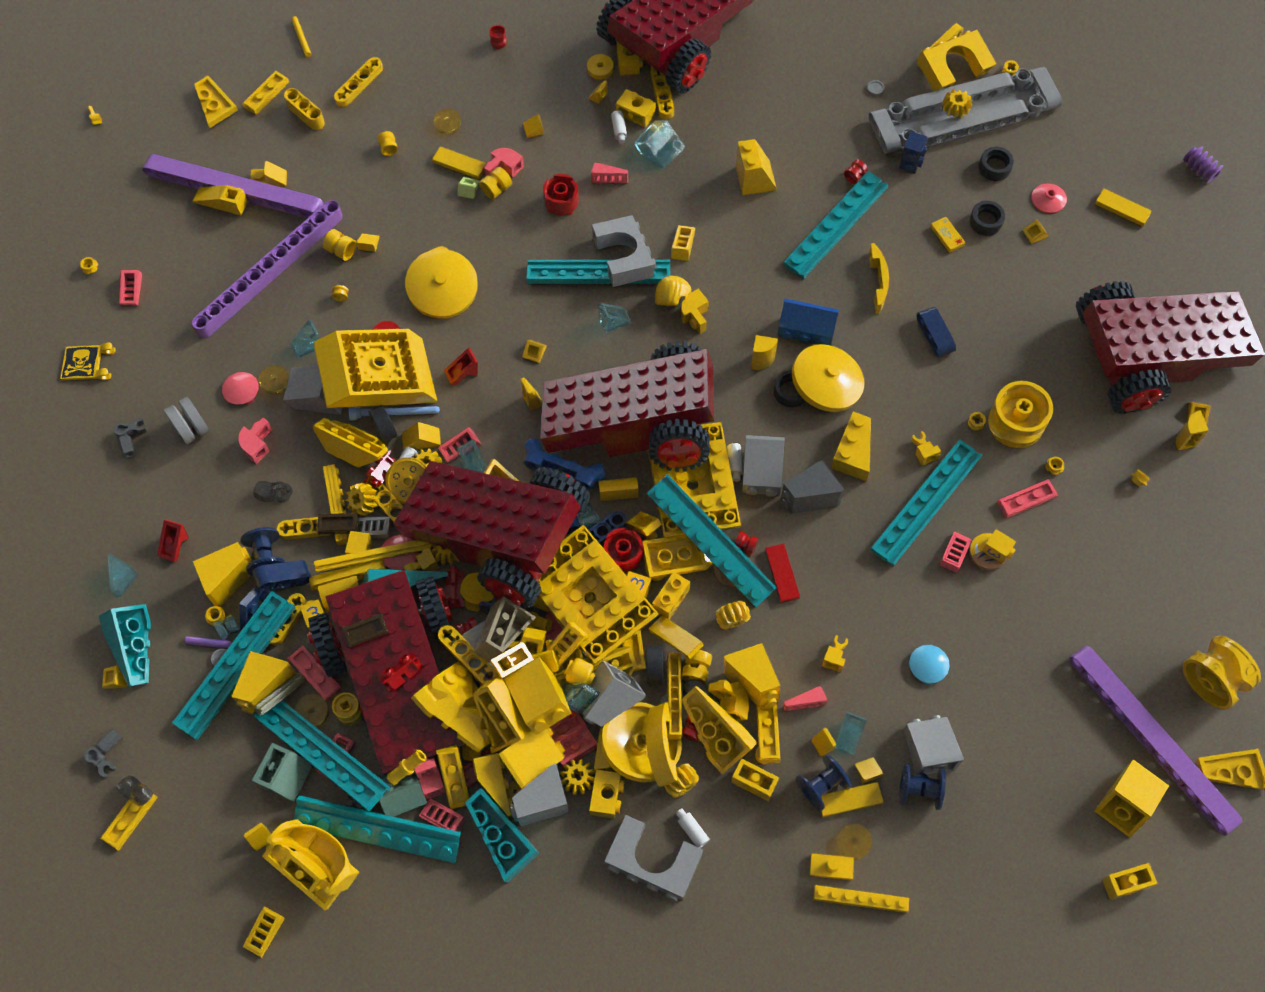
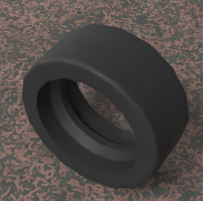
(998, 153)
(991, 207)
(788, 401)
(382, 423)
(654, 664)

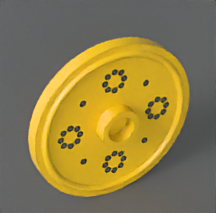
(403, 477)

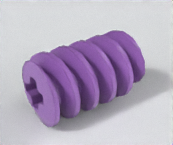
(1202, 164)

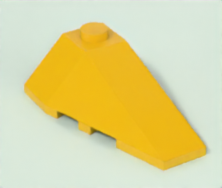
(720, 733)

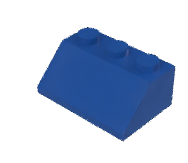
(807, 322)

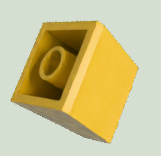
(753, 168)
(223, 572)
(755, 673)
(259, 679)
(538, 695)
(532, 756)
(1132, 798)

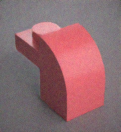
(507, 159)
(252, 442)
(430, 779)

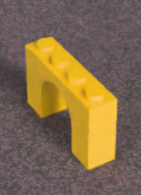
(968, 45)

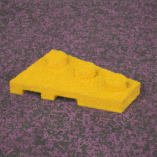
(214, 101)
(1235, 768)

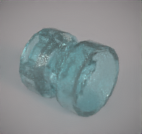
(231, 625)

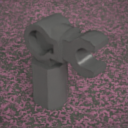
(123, 433)
(95, 755)

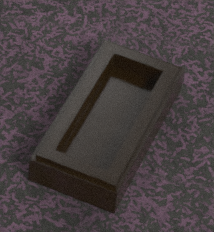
(337, 523)
(365, 630)

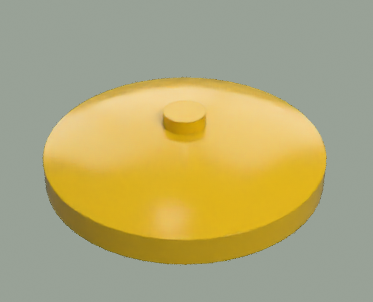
(441, 283)
(827, 378)
(625, 744)

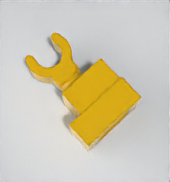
(925, 451)
(425, 561)
(833, 656)

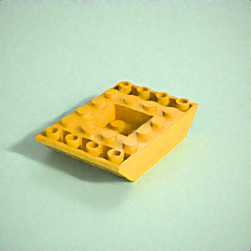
(353, 378)
(714, 481)
(584, 569)

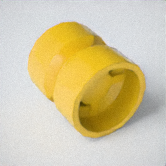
(496, 182)
(339, 244)
(697, 667)
(347, 709)

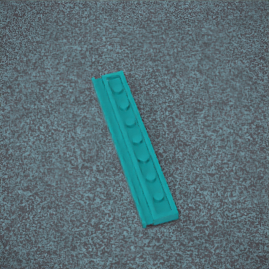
(835, 225)
(583, 272)
(926, 503)
(711, 540)
(224, 676)
(324, 754)
(379, 829)

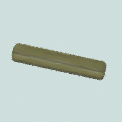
(279, 694)

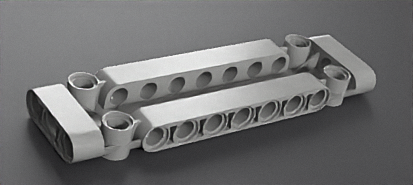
(995, 103)

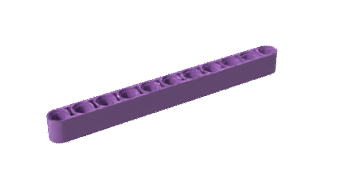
(255, 191)
(267, 269)
(1156, 740)

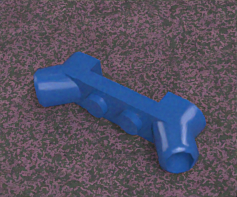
(538, 458)

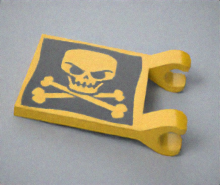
(84, 362)

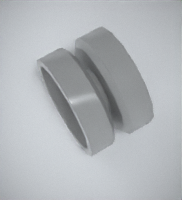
(186, 420)

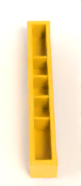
(335, 497)
(674, 728)
(861, 899)

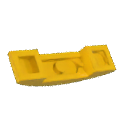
(878, 261)
(657, 745)

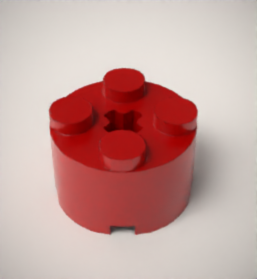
(561, 194)
(632, 547)

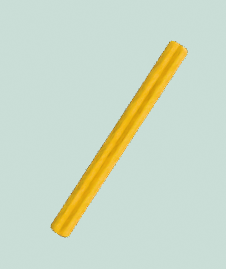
(370, 555)

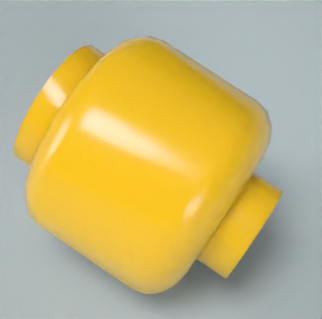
(579, 672)

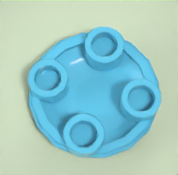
(929, 664)

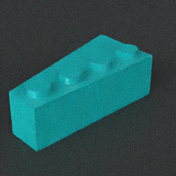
(504, 840)

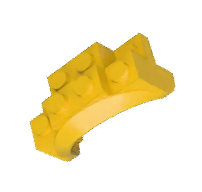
(314, 863)

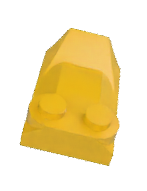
(672, 555)

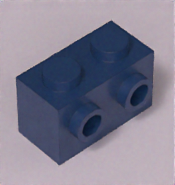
(913, 152)

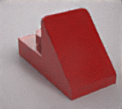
(461, 367)
(170, 540)

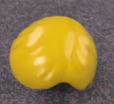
(670, 290)

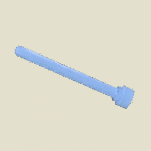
(357, 412)

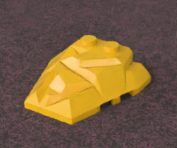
(452, 701)

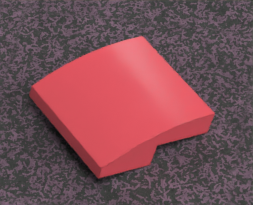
(574, 738)

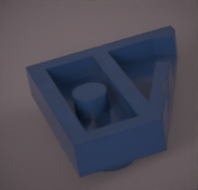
(250, 604)

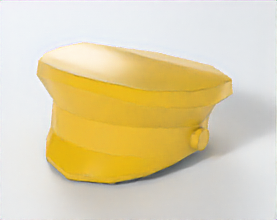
(474, 593)

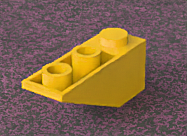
(222, 198)
(489, 774)

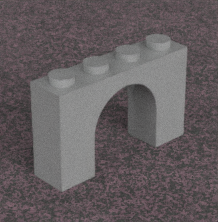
(625, 232)
(672, 881)

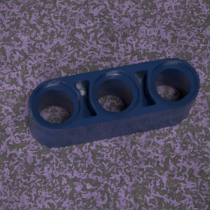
(936, 331)
(607, 525)
(281, 575)

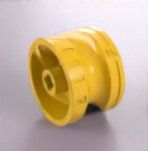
(1020, 414)
(1221, 672)

